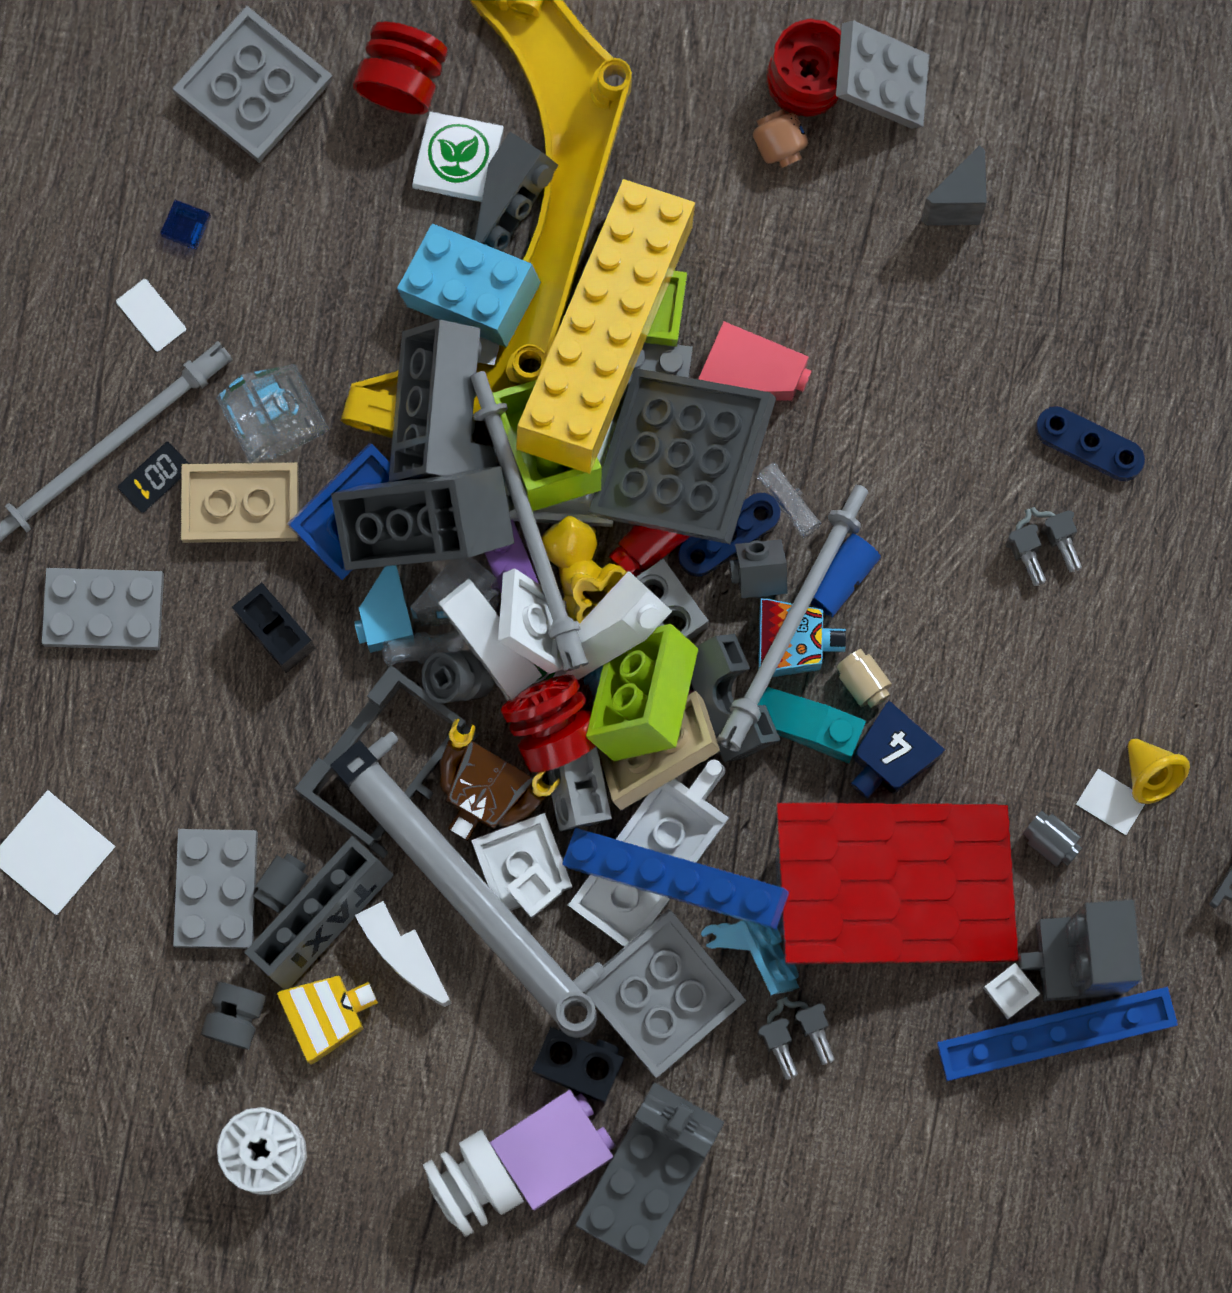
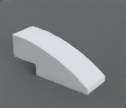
(480, 630)
(402, 953)

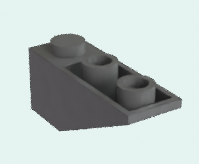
(511, 186)

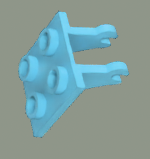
(764, 947)

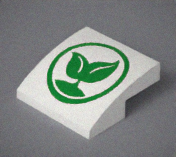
(456, 156)

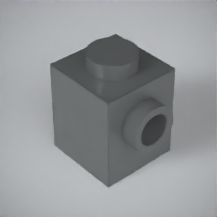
(759, 568)

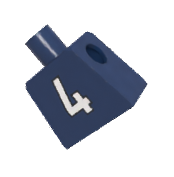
(893, 753)

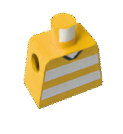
(325, 1014)

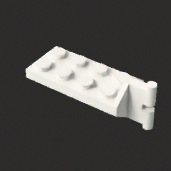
(668, 822)

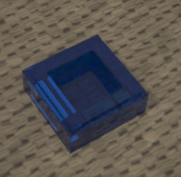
(185, 224)

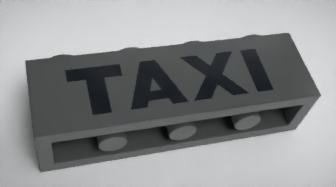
(319, 913)

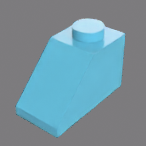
(384, 612)

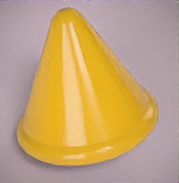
(1155, 771)

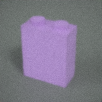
(553, 1149)

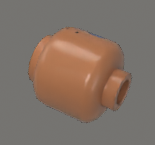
(780, 138)

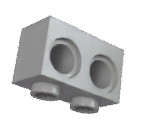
(675, 598)
(581, 793)

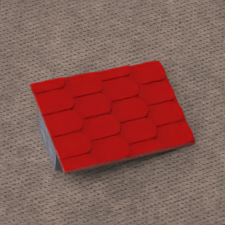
(896, 883)

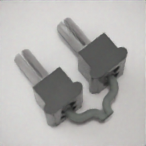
(1060, 532)
(777, 1036)

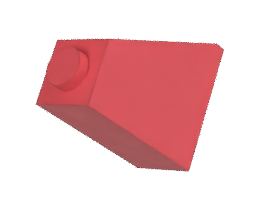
(755, 363)

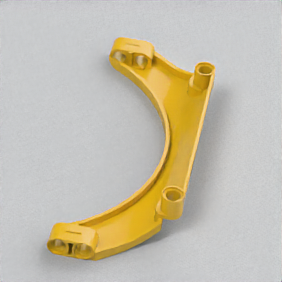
(579, 131)

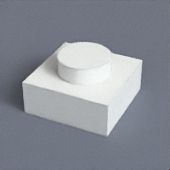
(533, 890)
(1011, 990)

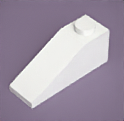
(619, 623)

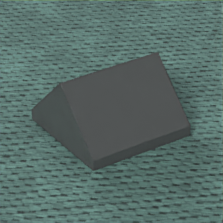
(960, 196)

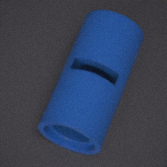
(848, 568)

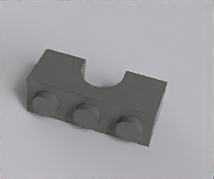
(714, 672)

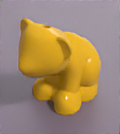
(584, 584)

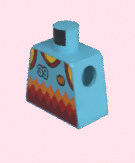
(808, 642)

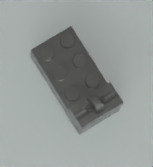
(437, 403)
(423, 519)
(1087, 953)
(650, 1174)

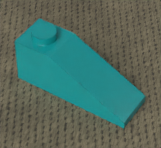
(813, 724)

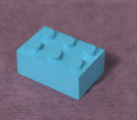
(469, 284)

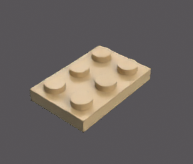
(239, 502)
(640, 775)

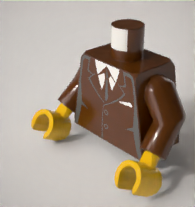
(486, 786)

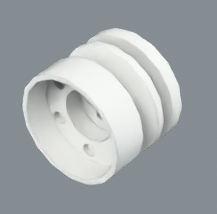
(266, 1174)
(472, 1183)

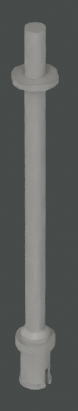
(192, 376)
(563, 627)
(746, 710)

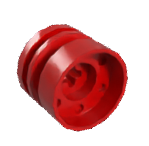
(803, 48)
(400, 68)
(550, 722)

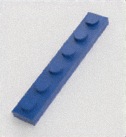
(676, 878)
(1057, 1034)

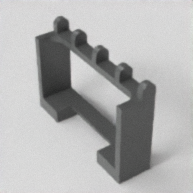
(378, 699)

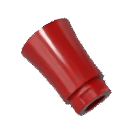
(644, 548)

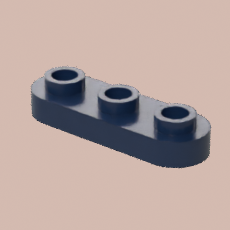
(1103, 456)
(746, 530)

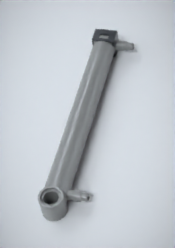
(463, 888)

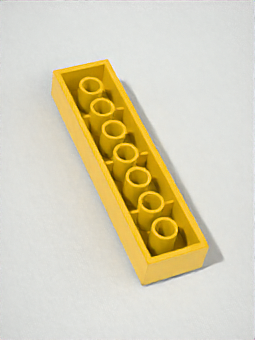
(605, 326)

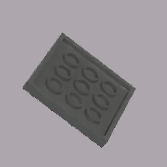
(682, 455)

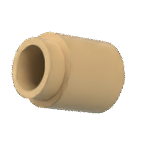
(864, 679)

